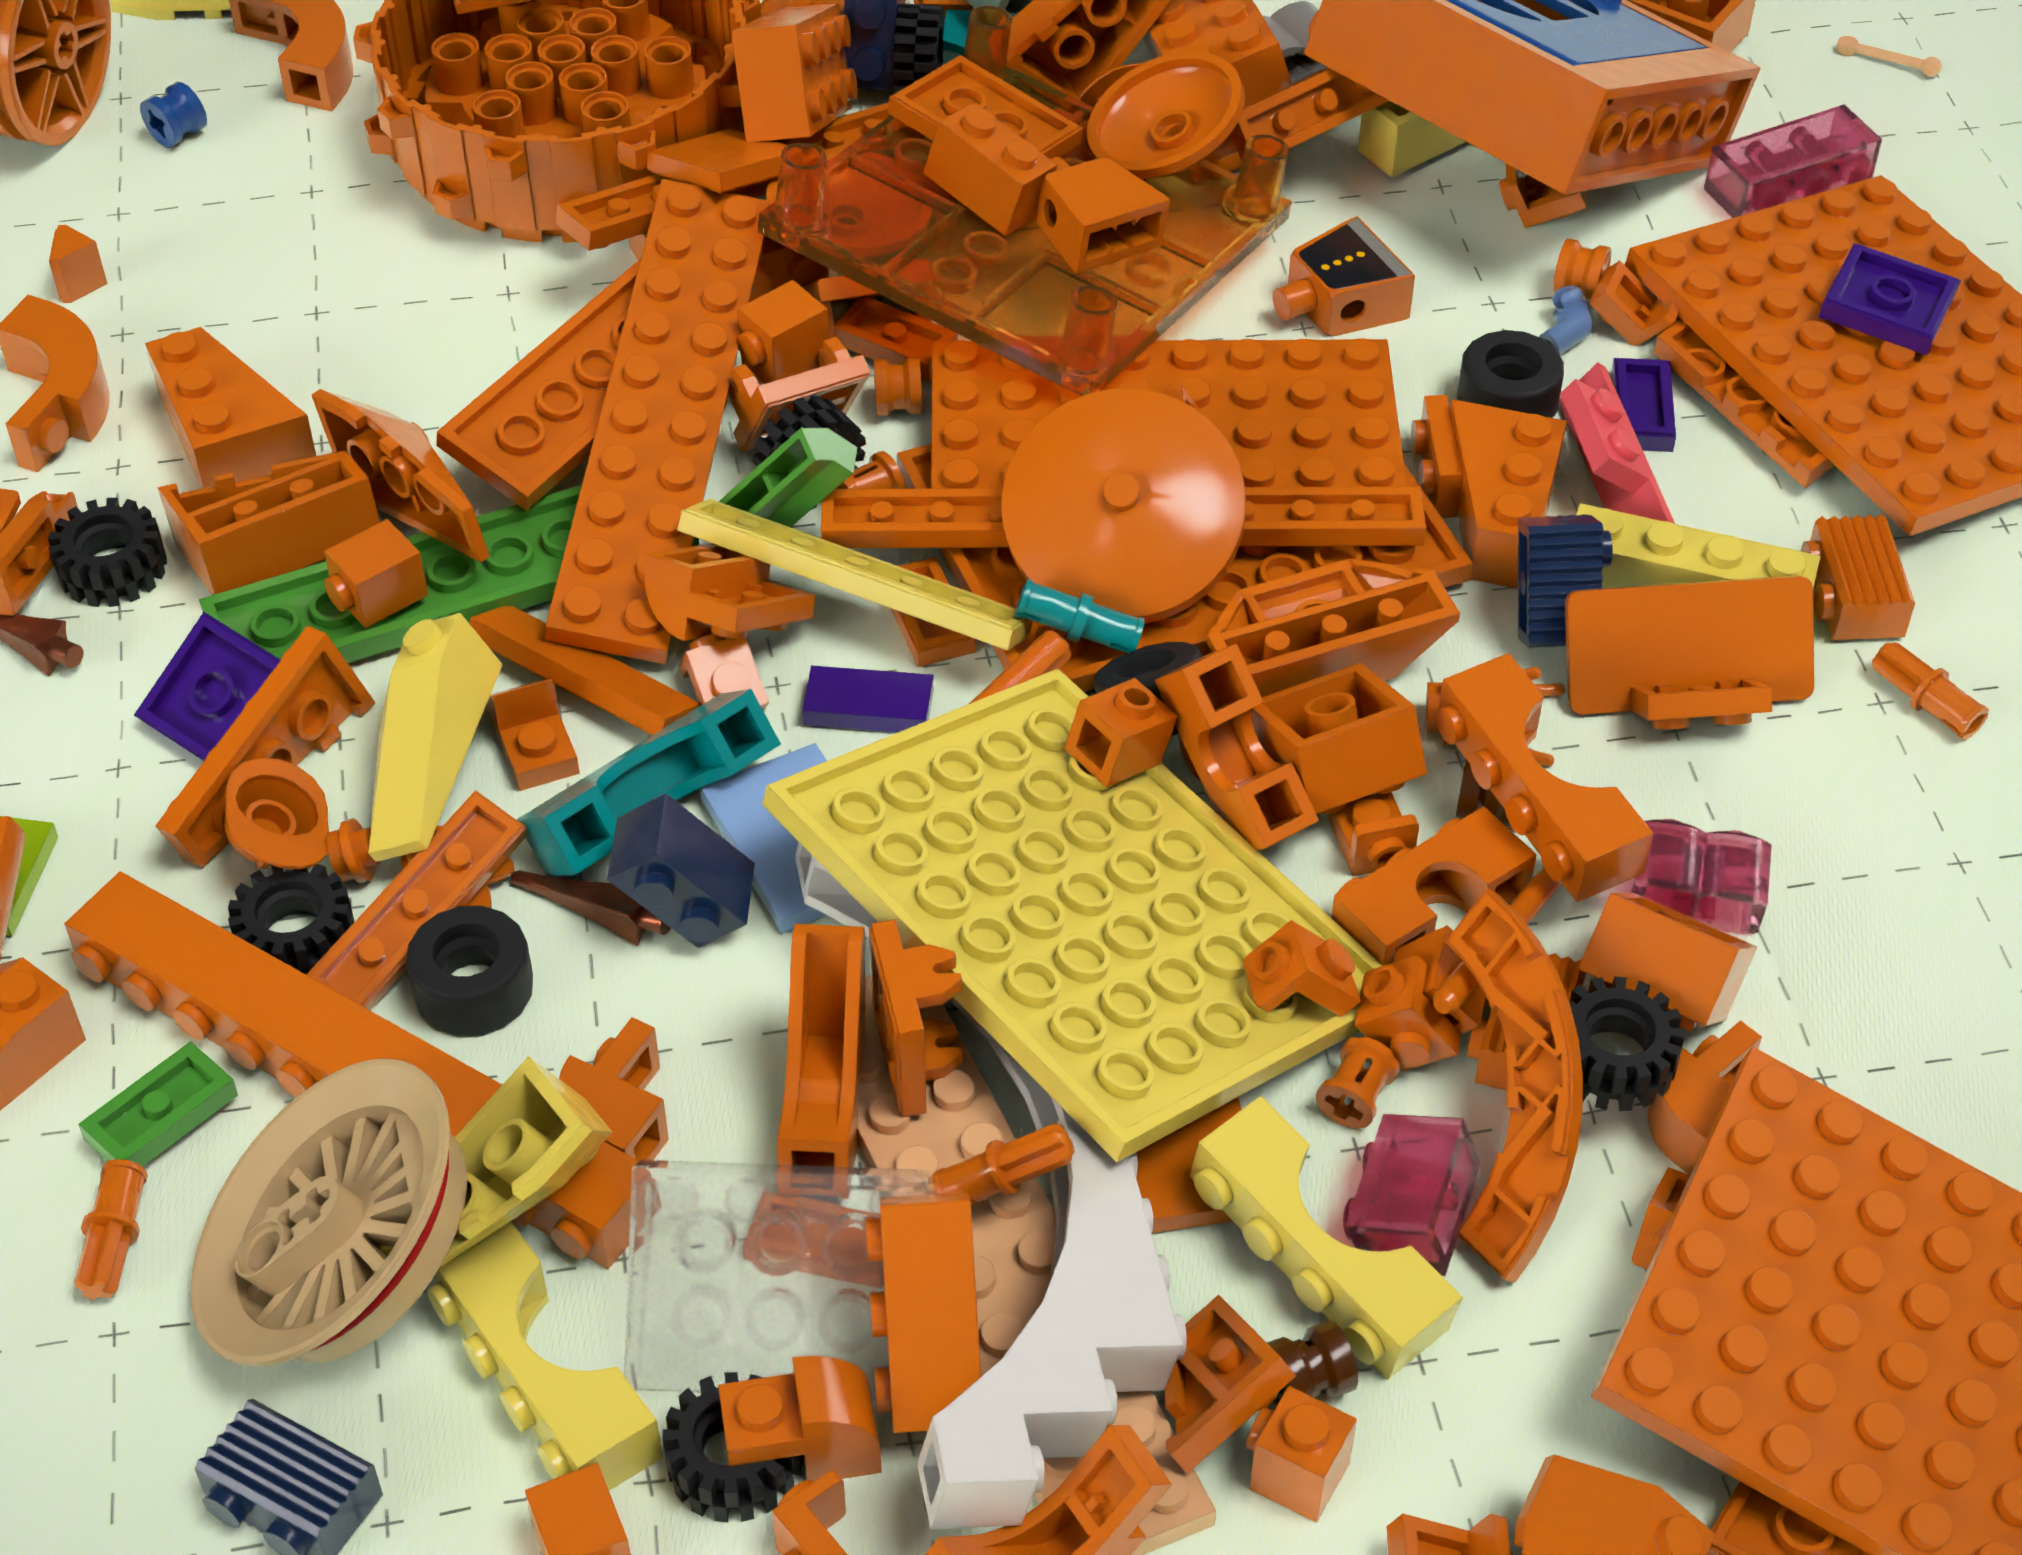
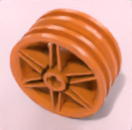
(51, 66)

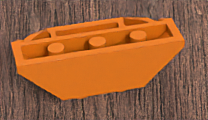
(1334, 620)

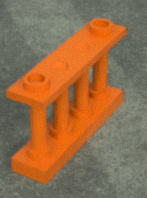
(1298, 114)

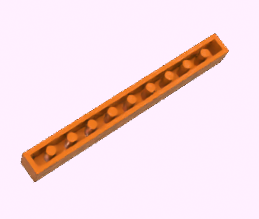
(305, 1031)

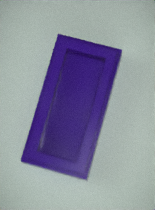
(1647, 400)
(867, 699)

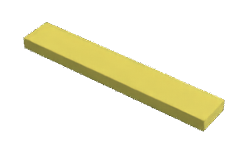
(855, 573)

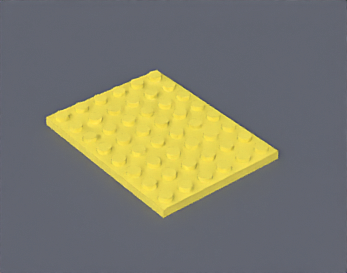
(1082, 915)

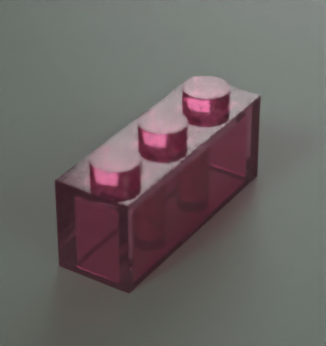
(1792, 161)

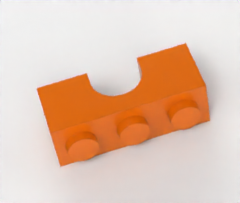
(1216, 726)
(1449, 868)

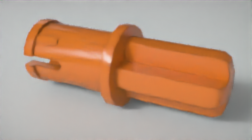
(1930, 690)
(1007, 1165)
(110, 1228)

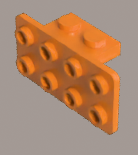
(1690, 649)

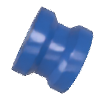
(173, 114)

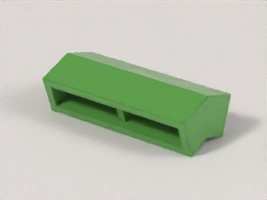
(795, 476)

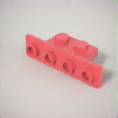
(1611, 447)

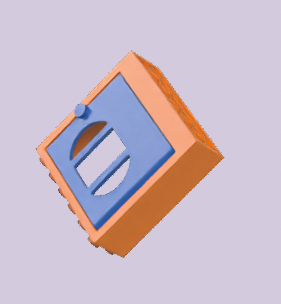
(1546, 85)

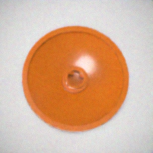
(1125, 502)

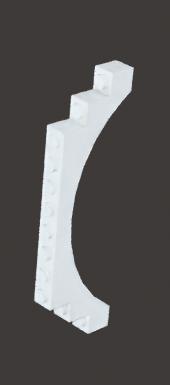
(1094, 1334)

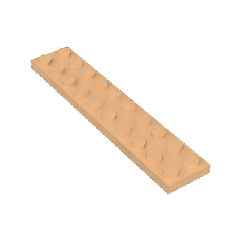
(1010, 1250)

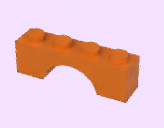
(1582, 833)

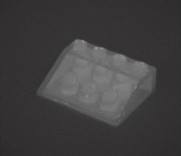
(752, 1269)

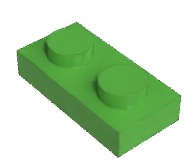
(159, 1107)

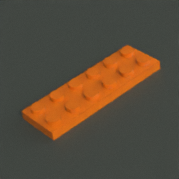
(547, 407)

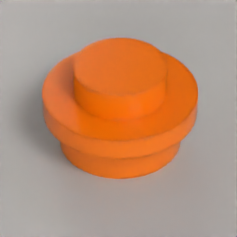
(349, 852)

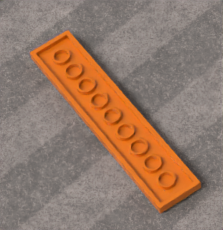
(657, 417)

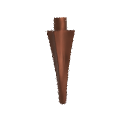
(40, 641)
(595, 901)

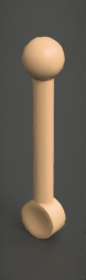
(1849, 46)

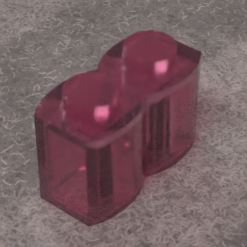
(1707, 875)

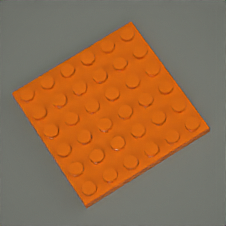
(1837, 1323)

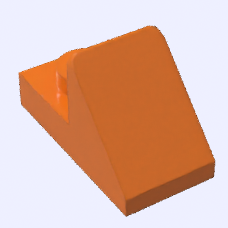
(532, 734)

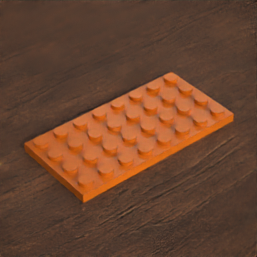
(1285, 406)

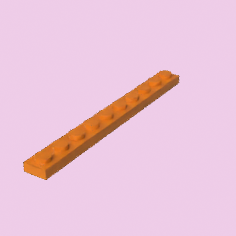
(1272, 517)

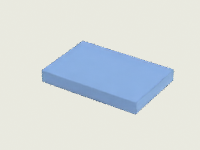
(756, 833)

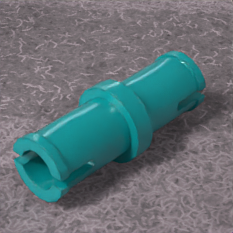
(1079, 617)

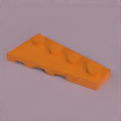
(1740, 403)
(284, 720)

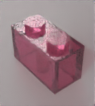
(1414, 1187)

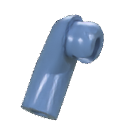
(1571, 319)

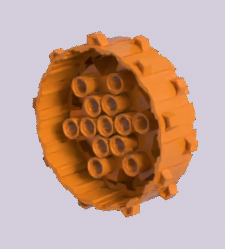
(544, 98)

